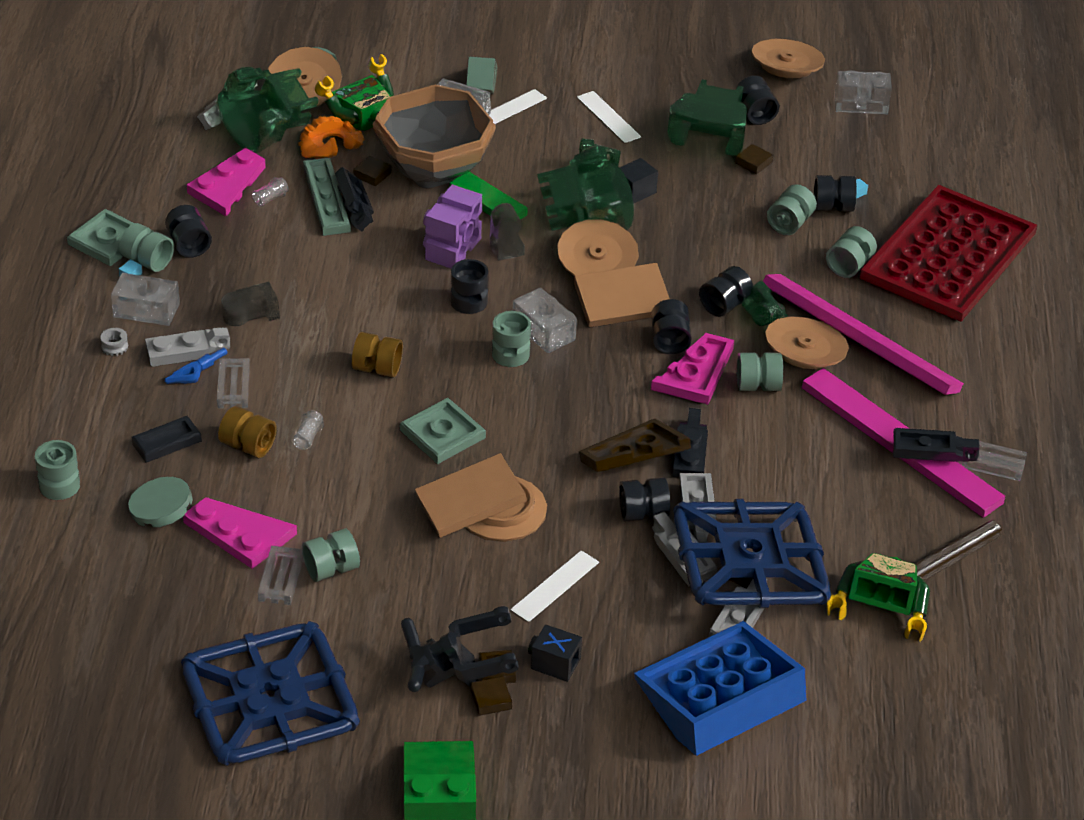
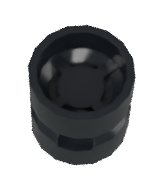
(759, 100)
(835, 193)
(188, 231)
(469, 286)
(725, 291)
(671, 326)
(639, 499)

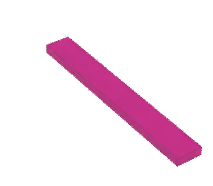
(863, 334)
(880, 426)

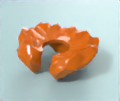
(322, 127)

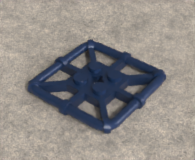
(766, 560)
(259, 709)

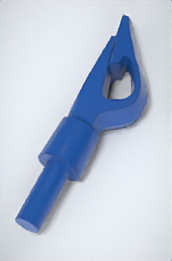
(191, 372)

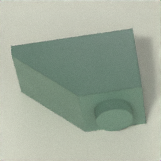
(482, 73)

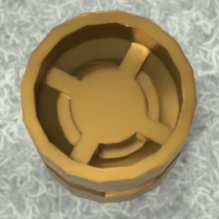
(377, 354)
(244, 430)

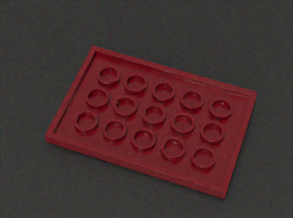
(948, 252)

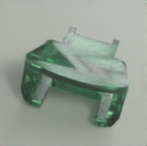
(711, 112)
(262, 116)
(588, 191)

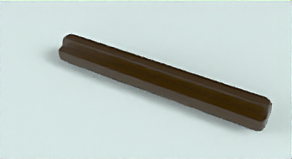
(958, 549)

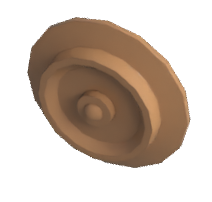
(787, 57)
(314, 66)
(596, 247)
(806, 342)
(516, 521)

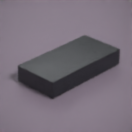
(166, 439)

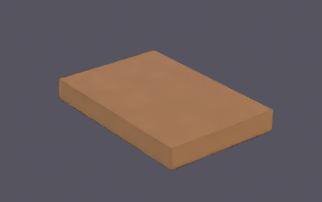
(620, 294)
(470, 495)

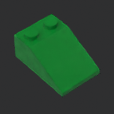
(439, 780)

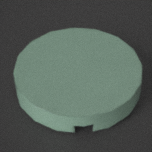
(160, 501)

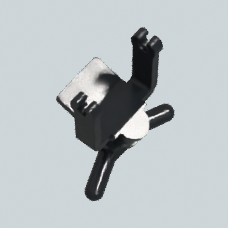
(448, 657)

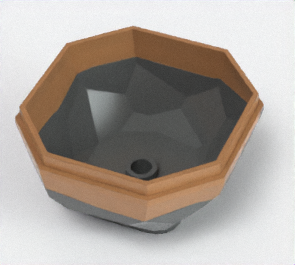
(434, 133)

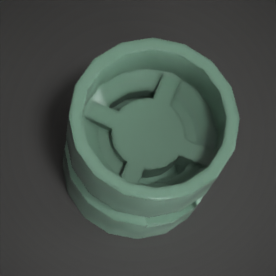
(791, 209)
(146, 247)
(851, 251)
(511, 338)
(759, 371)
(57, 469)
(335, 553)

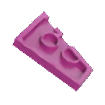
(226, 181)
(698, 371)
(238, 530)

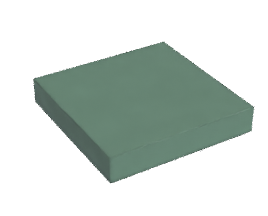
(101, 237)
(442, 430)

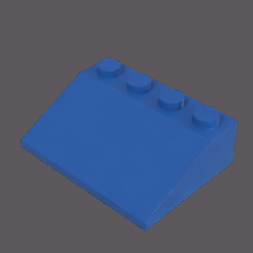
(722, 686)

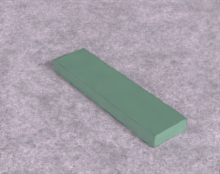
(326, 196)

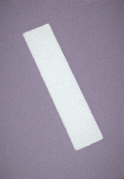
(516, 105)
(609, 117)
(554, 586)

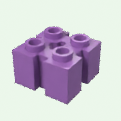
(452, 226)

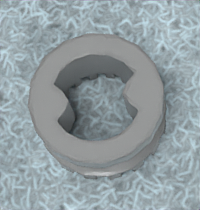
(114, 347)

